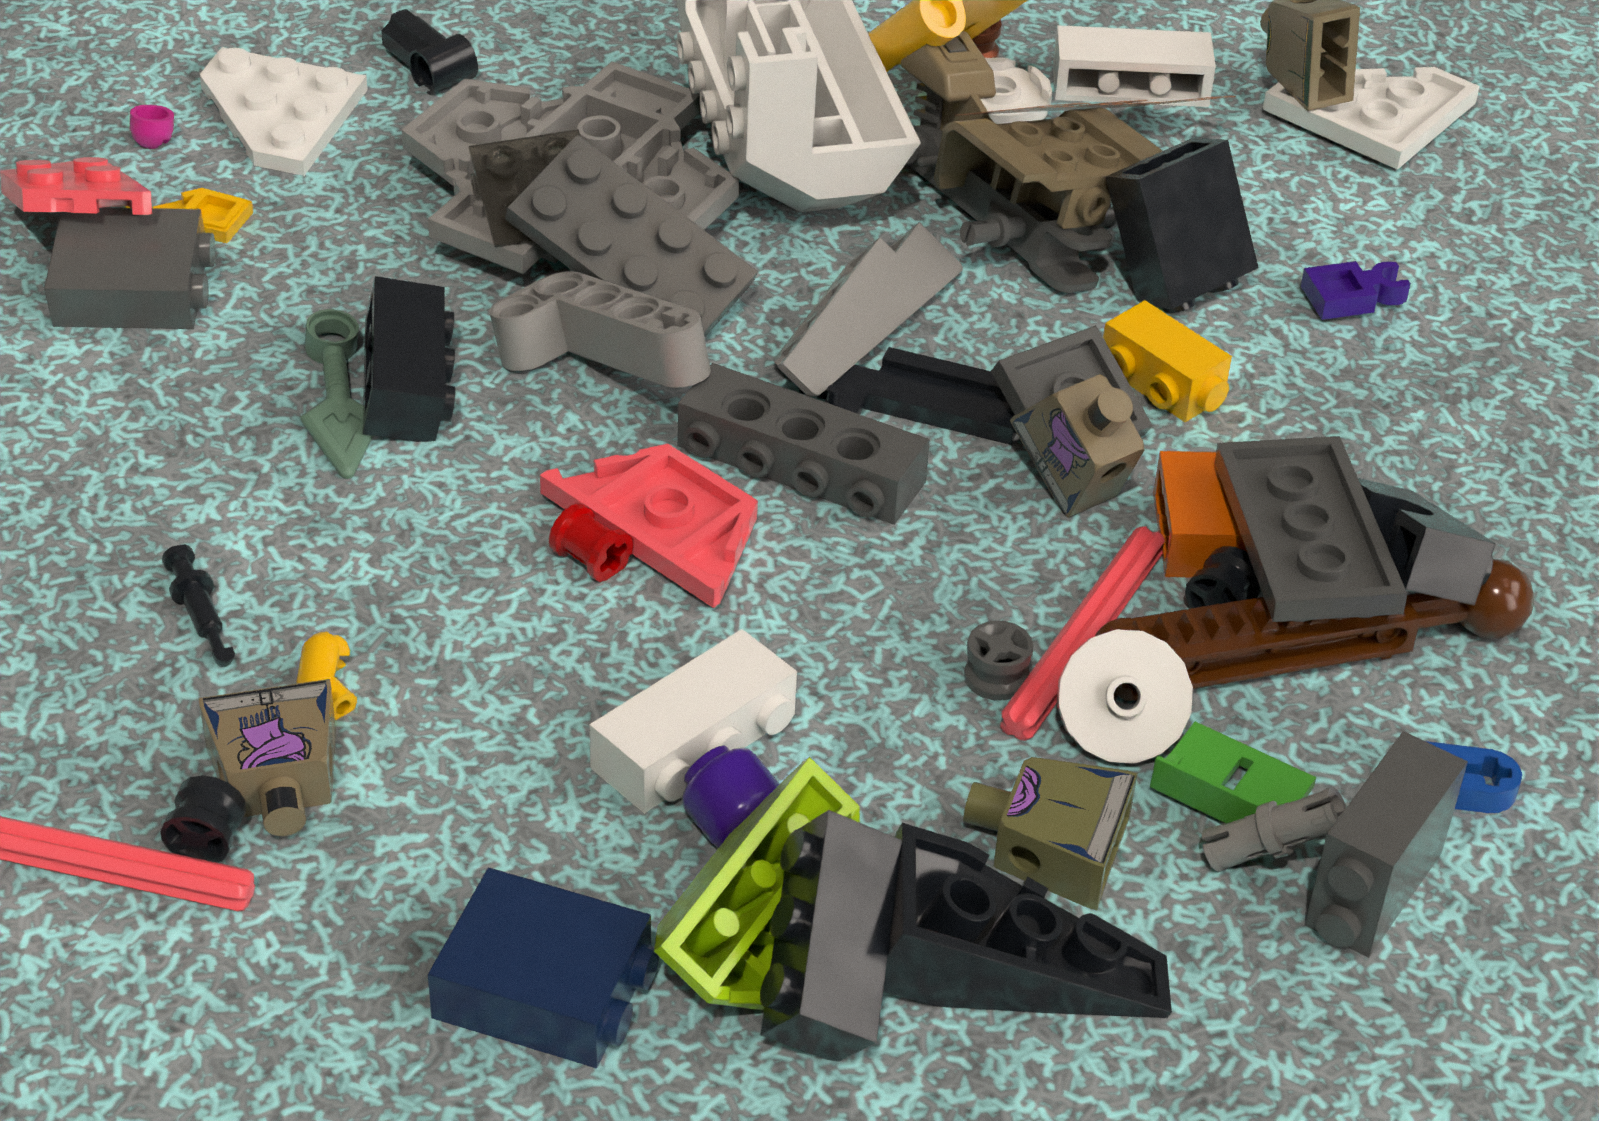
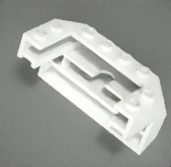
(796, 98)

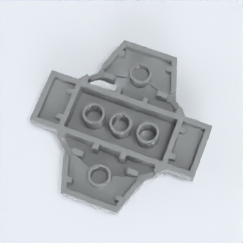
(618, 111)

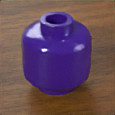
(725, 790)

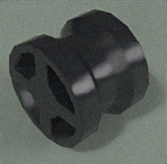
(1224, 579)
(203, 819)

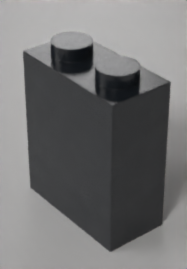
(1182, 223)

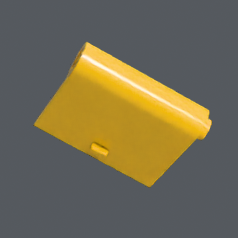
(934, 24)

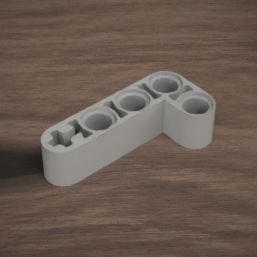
(601, 324)

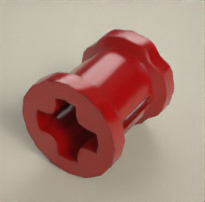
(590, 542)

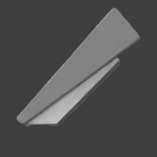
(865, 306)

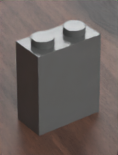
(129, 269)
(1384, 844)

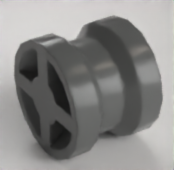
(997, 659)

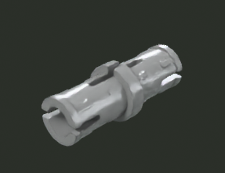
(1272, 829)

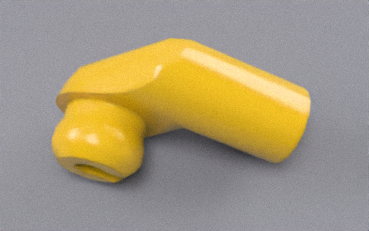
(320, 662)

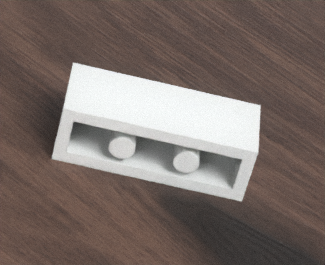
(1133, 65)
(712, 701)

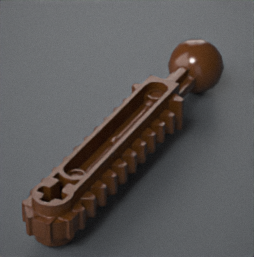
(1244, 643)

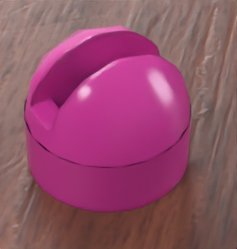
(151, 125)

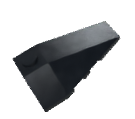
(994, 944)

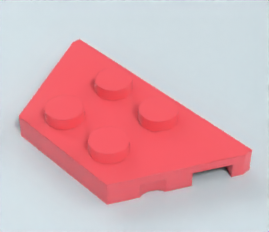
(73, 187)
(674, 509)

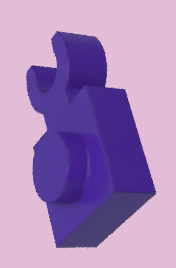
(1349, 291)

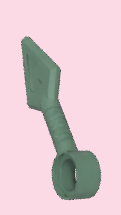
(338, 419)

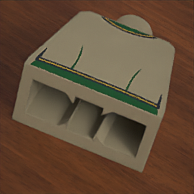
(1313, 49)

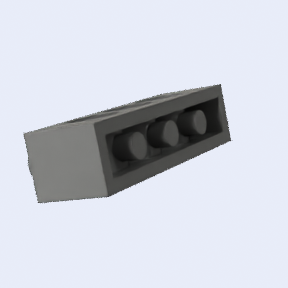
(803, 443)

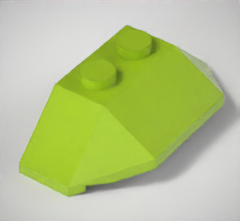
(721, 923)

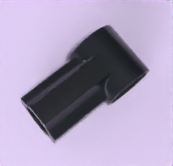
(431, 57)

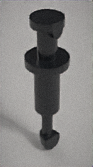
(193, 590)

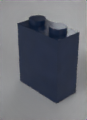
(543, 968)

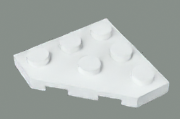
(280, 106)
(1387, 115)

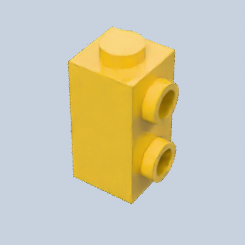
(1168, 361)

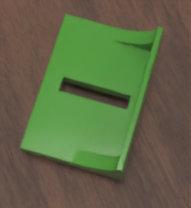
(1205, 763)

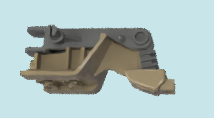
(1021, 180)

